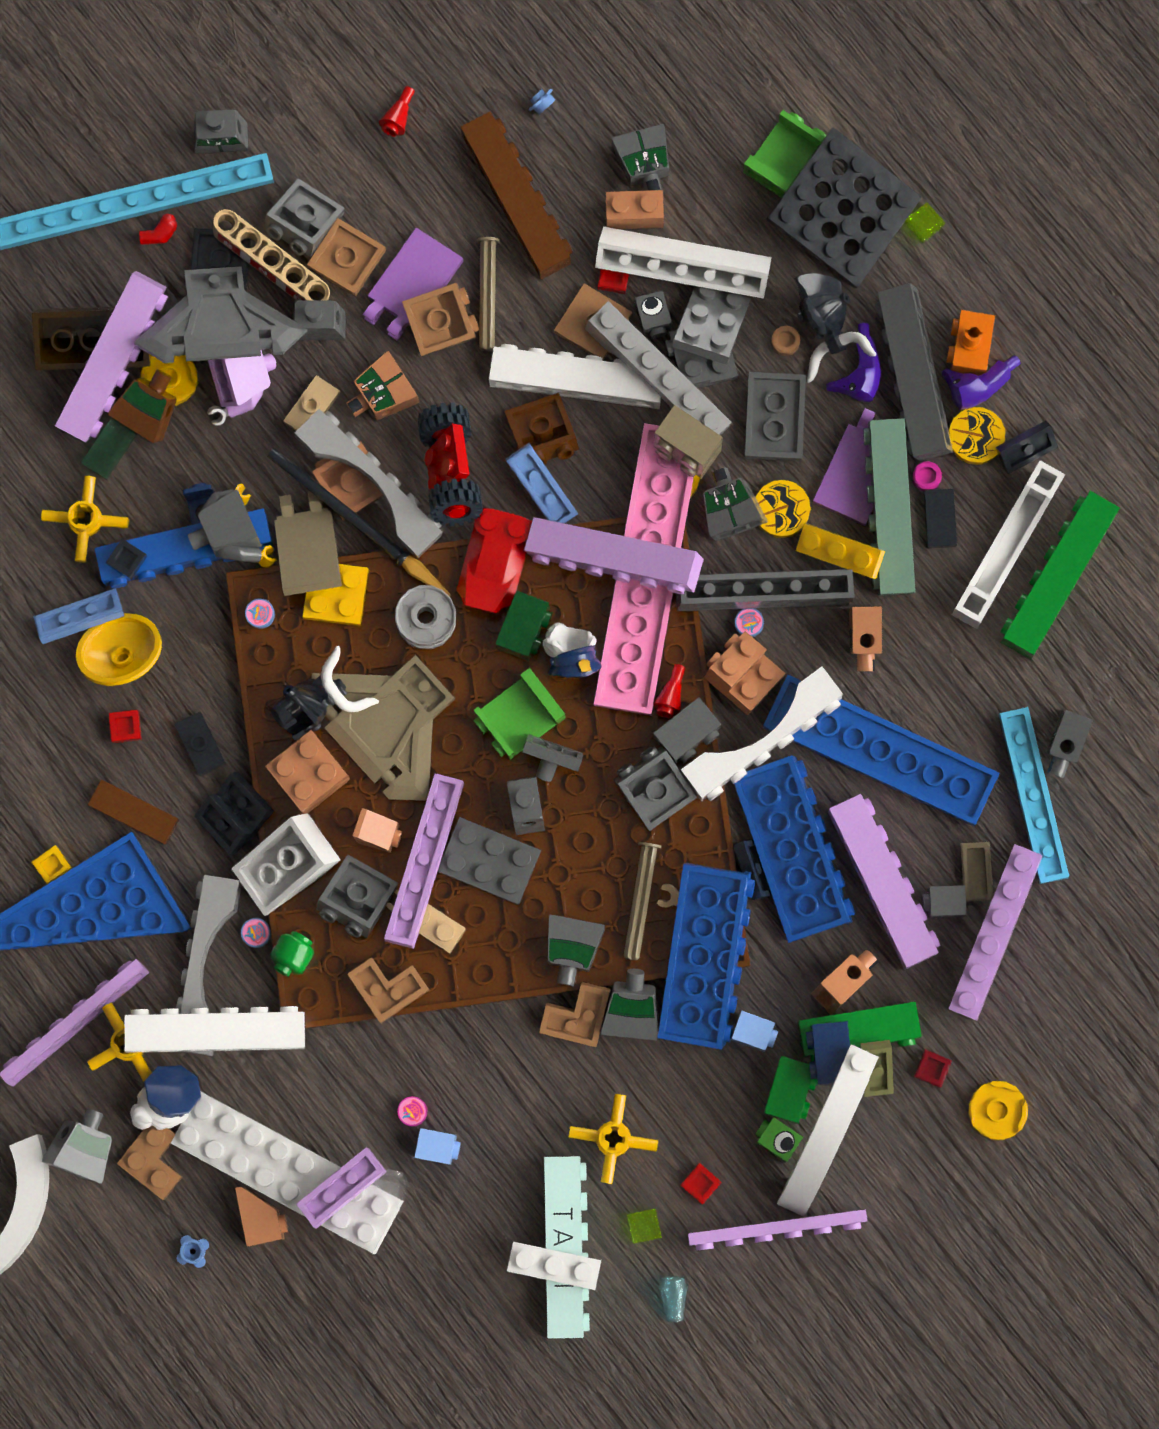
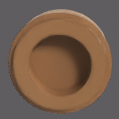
(785, 340)

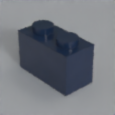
(829, 1046)

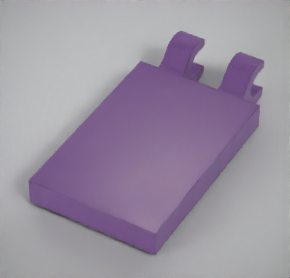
(416, 270)
(846, 481)

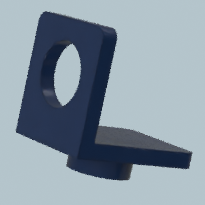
(197, 496)

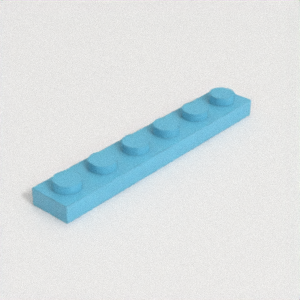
(1033, 794)

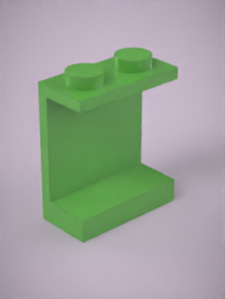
(783, 153)
(518, 712)

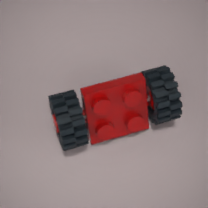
(450, 495)

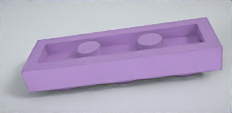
(341, 1187)

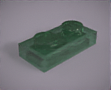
(109, 448)

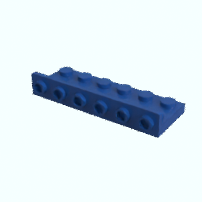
(794, 849)
(705, 956)

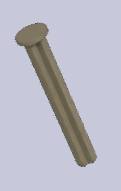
(487, 292)
(640, 900)

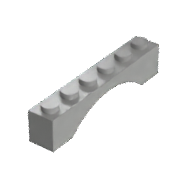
(635, 350)
(327, 441)
(217, 904)

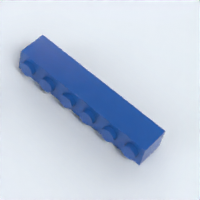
(172, 552)

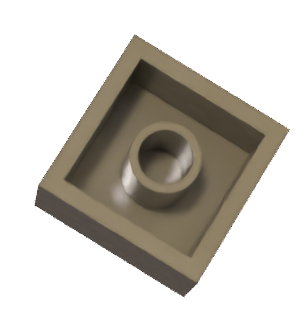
(687, 442)

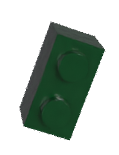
(523, 626)

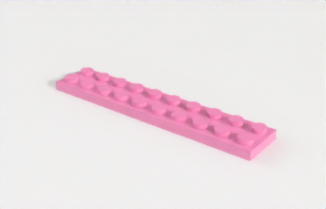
(638, 612)

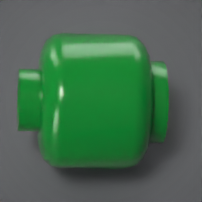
(292, 954)

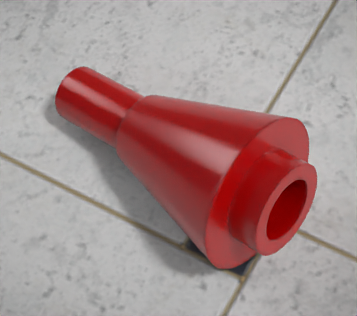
(395, 119)
(669, 700)

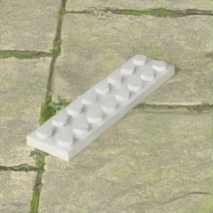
(280, 1169)

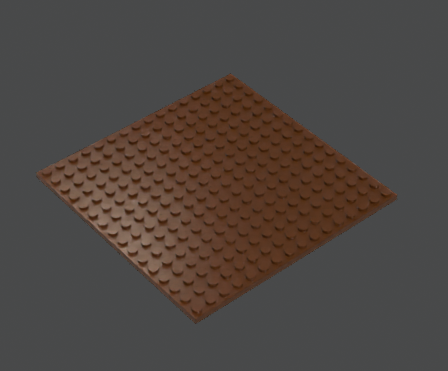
(590, 827)

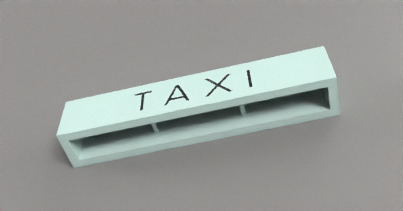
(565, 1235)

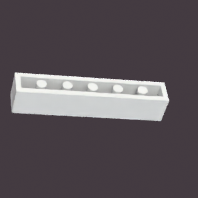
(683, 262)
(570, 376)
(214, 1031)

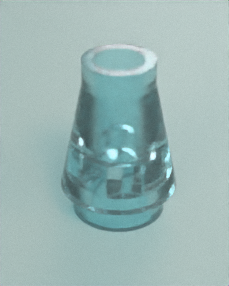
(673, 1296)

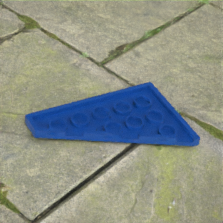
(98, 900)

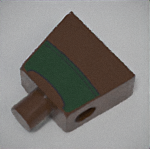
(146, 406)

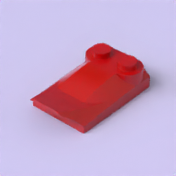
(494, 560)

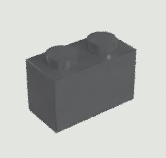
(688, 731)

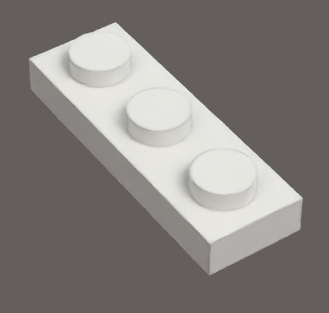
(554, 1265)

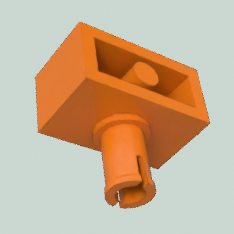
(972, 342)

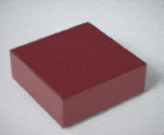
(932, 1068)

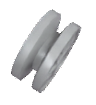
(425, 599)

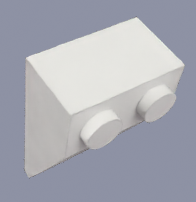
(285, 863)

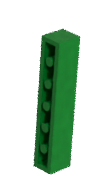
(1060, 574)

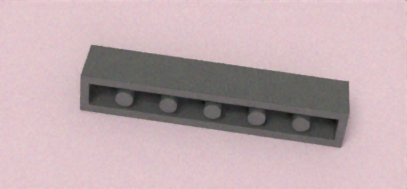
(914, 372)
(769, 590)

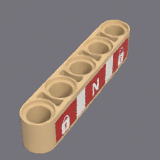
(263, 248)

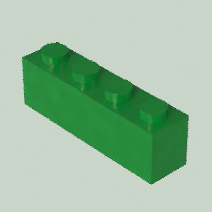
(892, 1023)

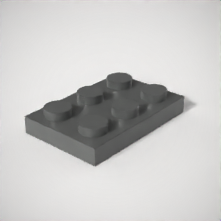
(711, 323)
(775, 416)
(489, 861)

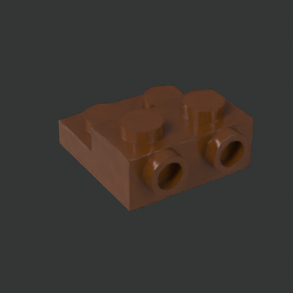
(545, 427)

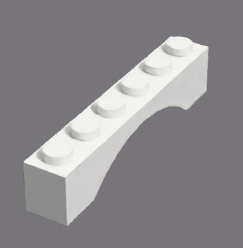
(1008, 544)
(713, 770)

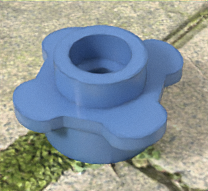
(541, 101)
(188, 1244)

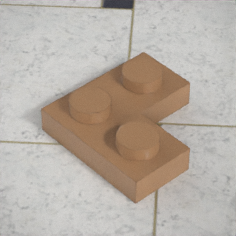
(386, 996)
(578, 1024)
(144, 1161)

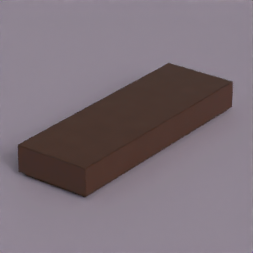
(133, 812)

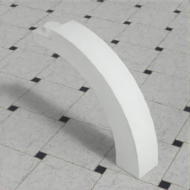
(828, 1131)
(29, 1200)

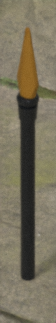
(395, 552)

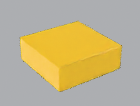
(51, 864)

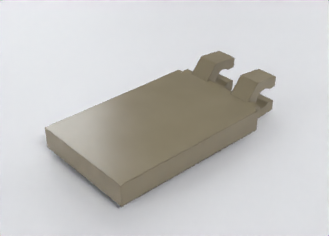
(306, 547)

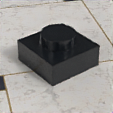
(126, 559)

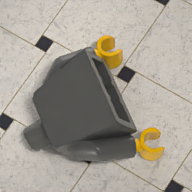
(230, 529)

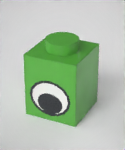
(778, 1139)

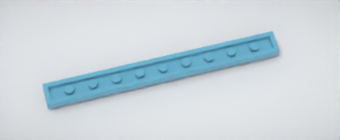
(135, 201)

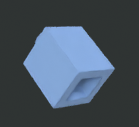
(754, 1032)
(437, 1146)

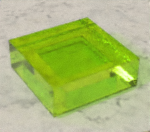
(925, 222)
(644, 1226)

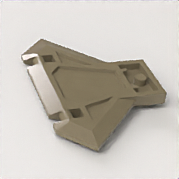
(394, 729)

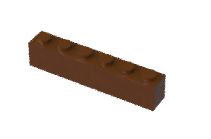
(515, 194)

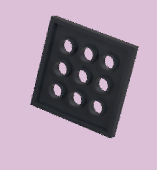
(824, 210)

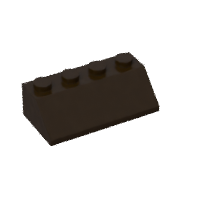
(69, 336)

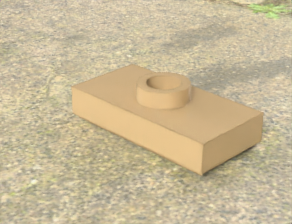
(316, 396)

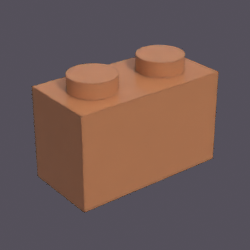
(635, 209)

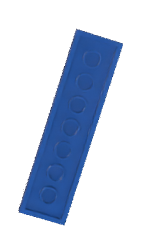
(892, 756)

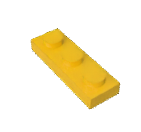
(840, 551)

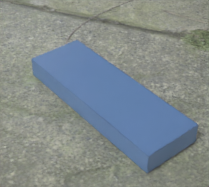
(541, 485)
(78, 616)

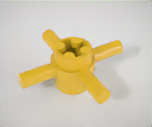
(77, 511)
(115, 1050)
(614, 1124)

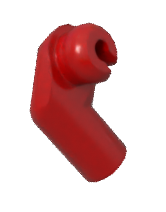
(162, 232)

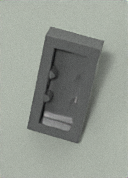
(551, 756)

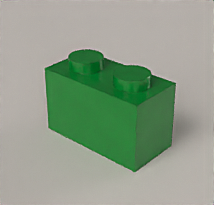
(790, 1091)

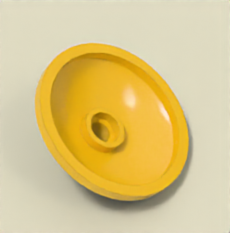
(119, 650)

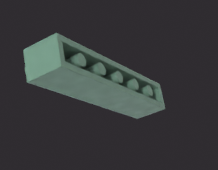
(890, 505)

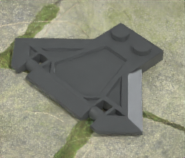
(219, 322)

